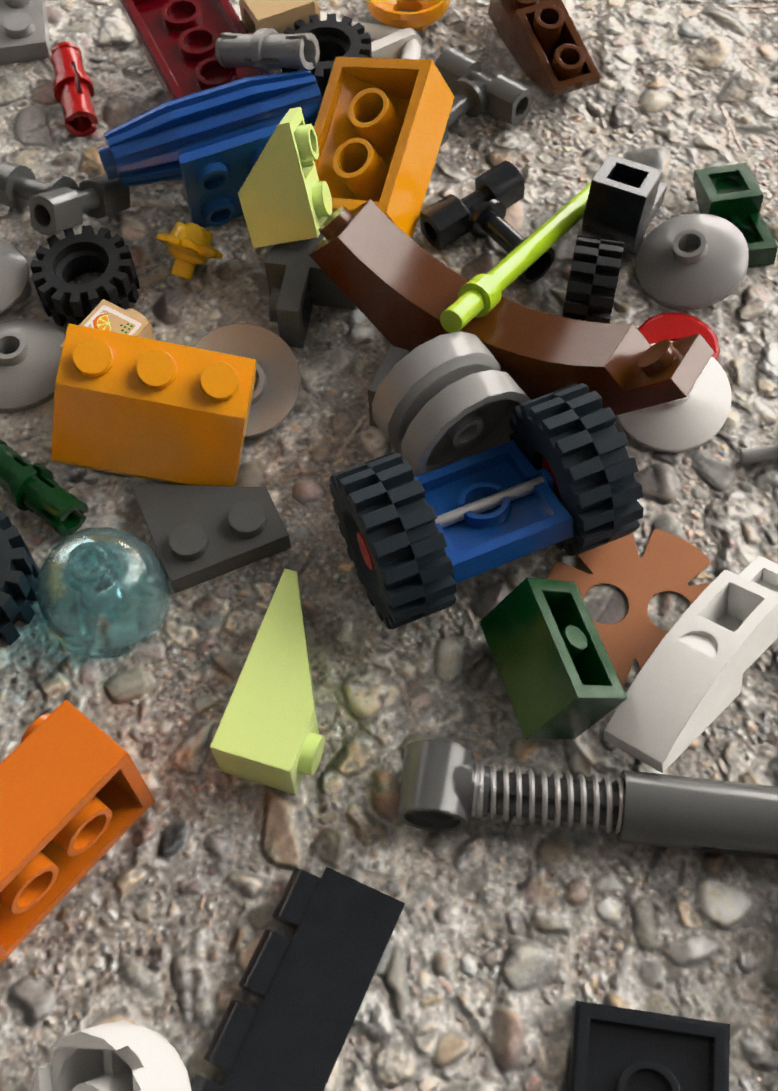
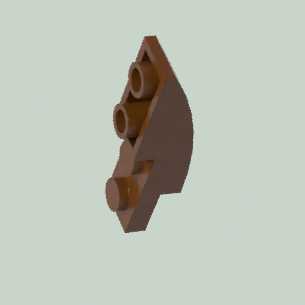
(544, 43)

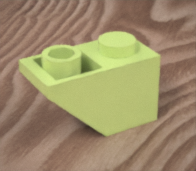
(283, 189)

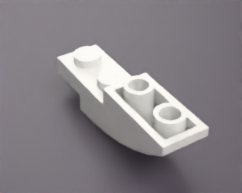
(698, 666)

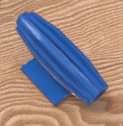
(208, 140)

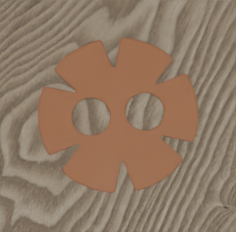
(665, 566)

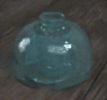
(102, 592)

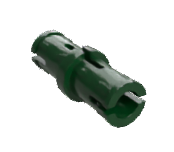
(35, 490)

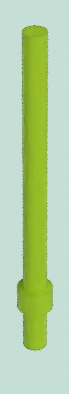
(485, 290)

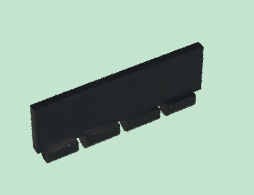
(307, 986)

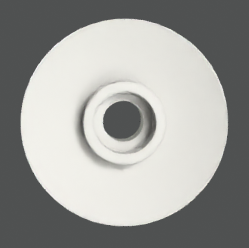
(686, 421)

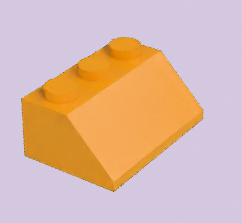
(382, 134)
(150, 408)

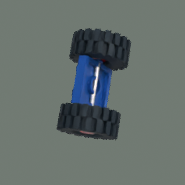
(553, 483)

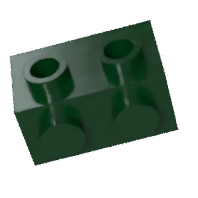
(551, 659)

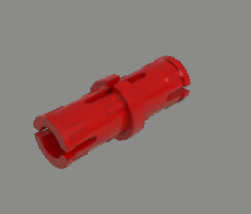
(73, 89)

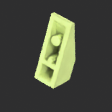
(272, 716)

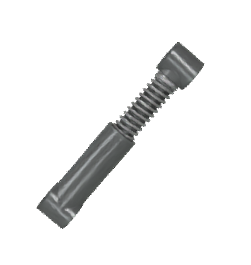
(651, 809)

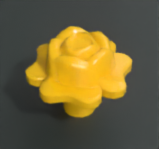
(189, 247)

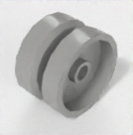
(446, 402)

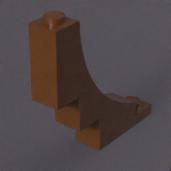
(408, 289)

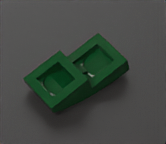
(736, 197)

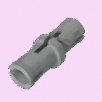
(267, 50)

